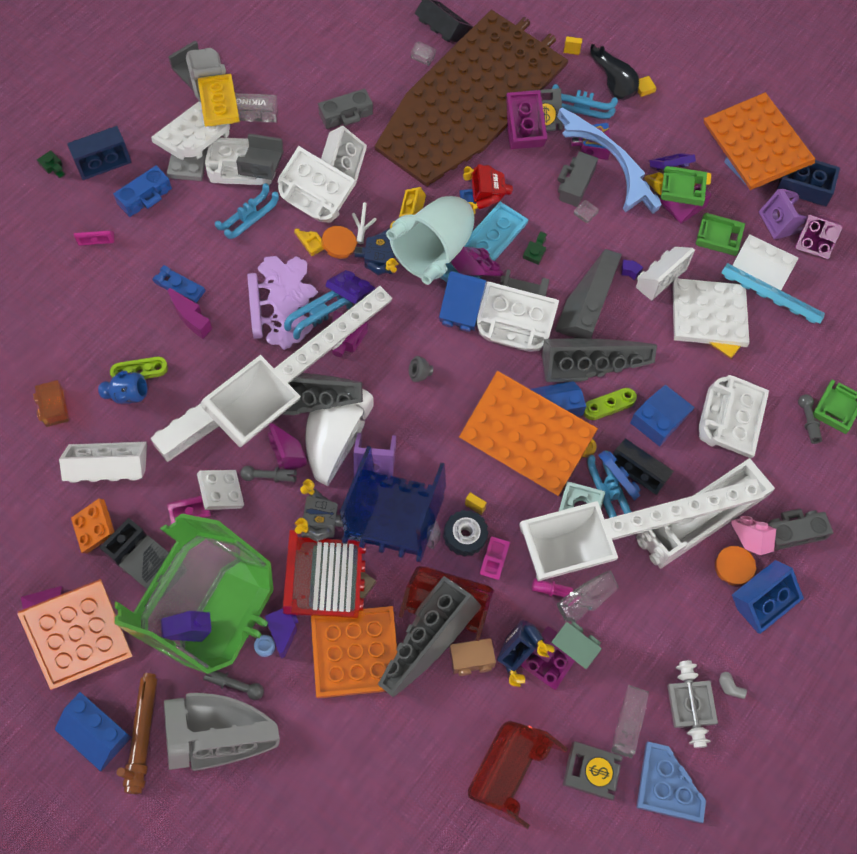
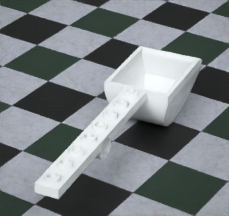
(263, 393)
(583, 538)

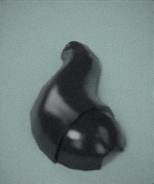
(621, 77)

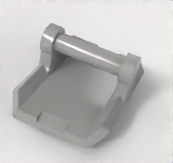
(203, 64)

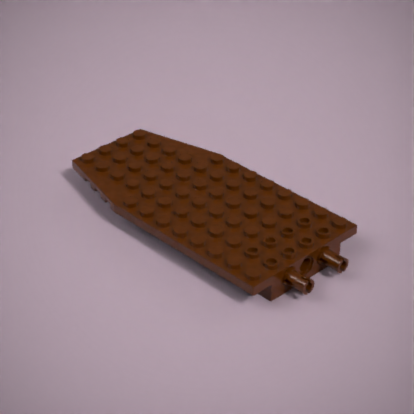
(463, 97)

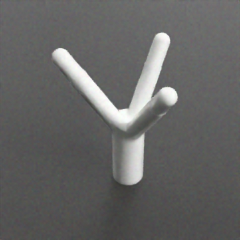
(361, 228)

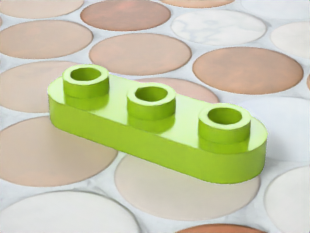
(148, 366)
(604, 409)

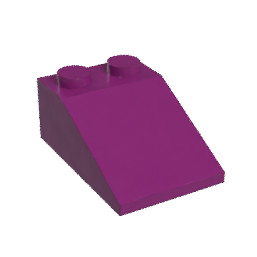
(526, 120)

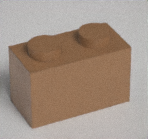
(472, 656)

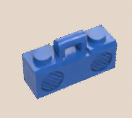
(143, 191)

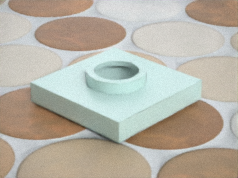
(576, 492)

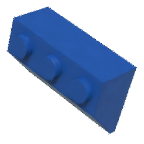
(566, 395)
(768, 596)
(91, 731)

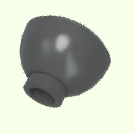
(419, 369)

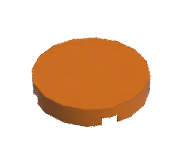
(338, 242)
(735, 565)

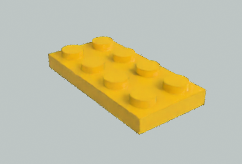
(218, 100)

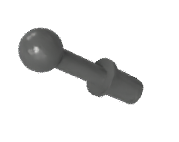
(806, 402)
(249, 473)
(254, 691)

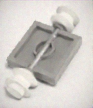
(692, 704)

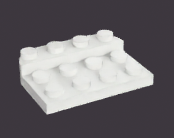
(188, 135)
(222, 164)
(314, 186)
(515, 317)
(733, 415)

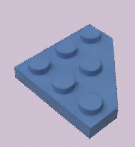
(668, 787)

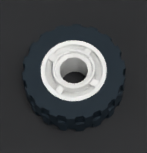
(465, 521)

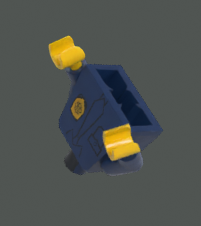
(378, 254)
(519, 646)

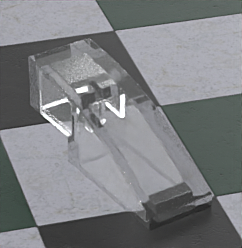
(587, 596)
(630, 722)

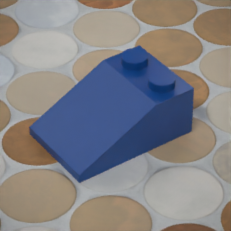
(661, 415)

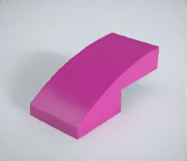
(494, 558)

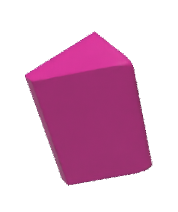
(92, 238)
(190, 506)

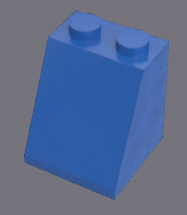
(462, 301)

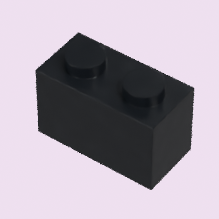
(122, 541)

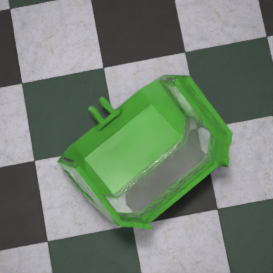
(204, 573)

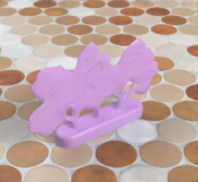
(285, 295)

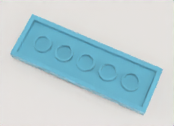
(494, 233)

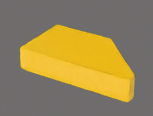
(310, 240)

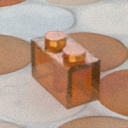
(51, 403)

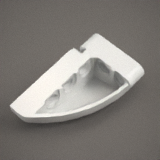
(332, 435)

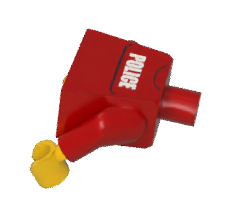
(487, 186)

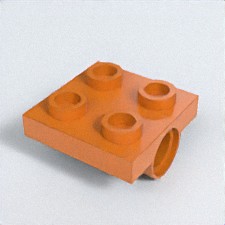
(92, 526)

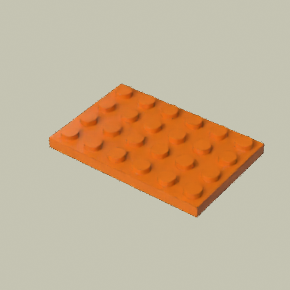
(758, 141)
(528, 433)

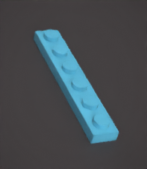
(779, 297)

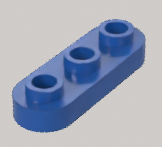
(620, 474)

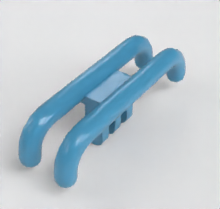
(583, 104)
(248, 213)
(317, 312)
(610, 486)

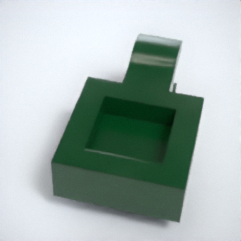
(50, 163)
(536, 250)

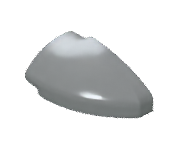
(215, 731)

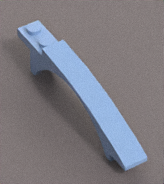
(636, 188)

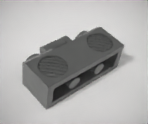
(345, 109)
(581, 172)
(802, 531)

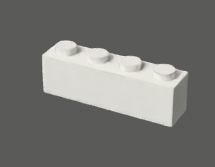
(183, 432)

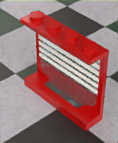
(323, 577)

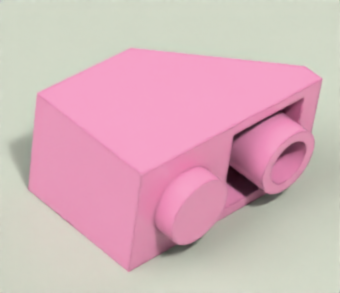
(755, 535)

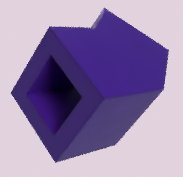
(631, 269)

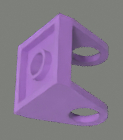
(789, 219)
(382, 458)

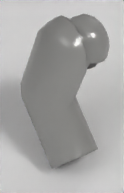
(729, 687)

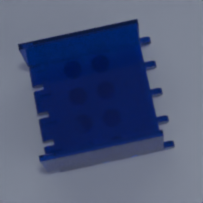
(390, 510)

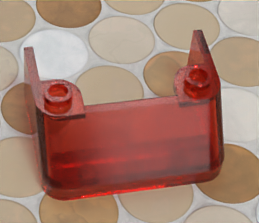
(424, 581)
(506, 767)

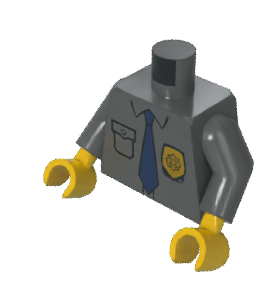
(319, 515)

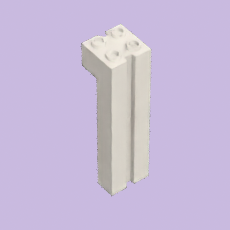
(674, 540)

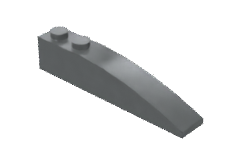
(587, 300)
(584, 358)
(323, 392)
(434, 629)

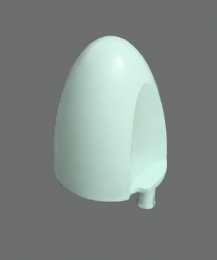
(432, 236)

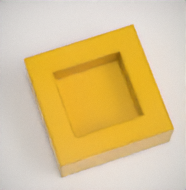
(572, 45)
(646, 86)
(475, 503)

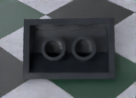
(442, 20)

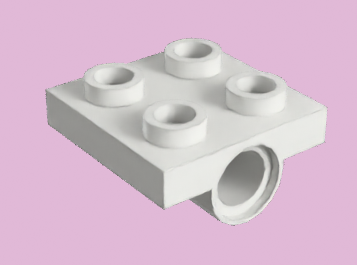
(220, 489)

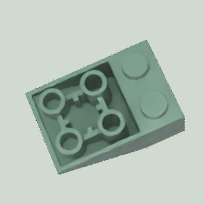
(577, 645)

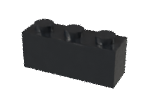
(642, 466)

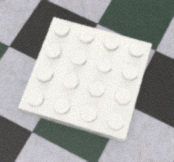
(710, 312)

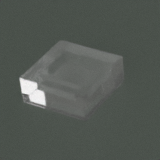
(586, 211)

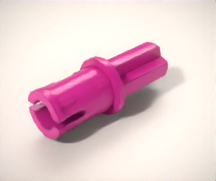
(550, 588)

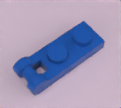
(179, 284)

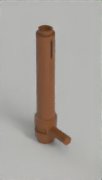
(136, 766)

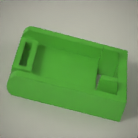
(679, 185)
(716, 233)
(839, 404)

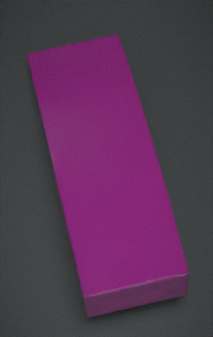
(190, 314)

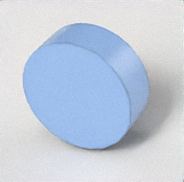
(264, 646)

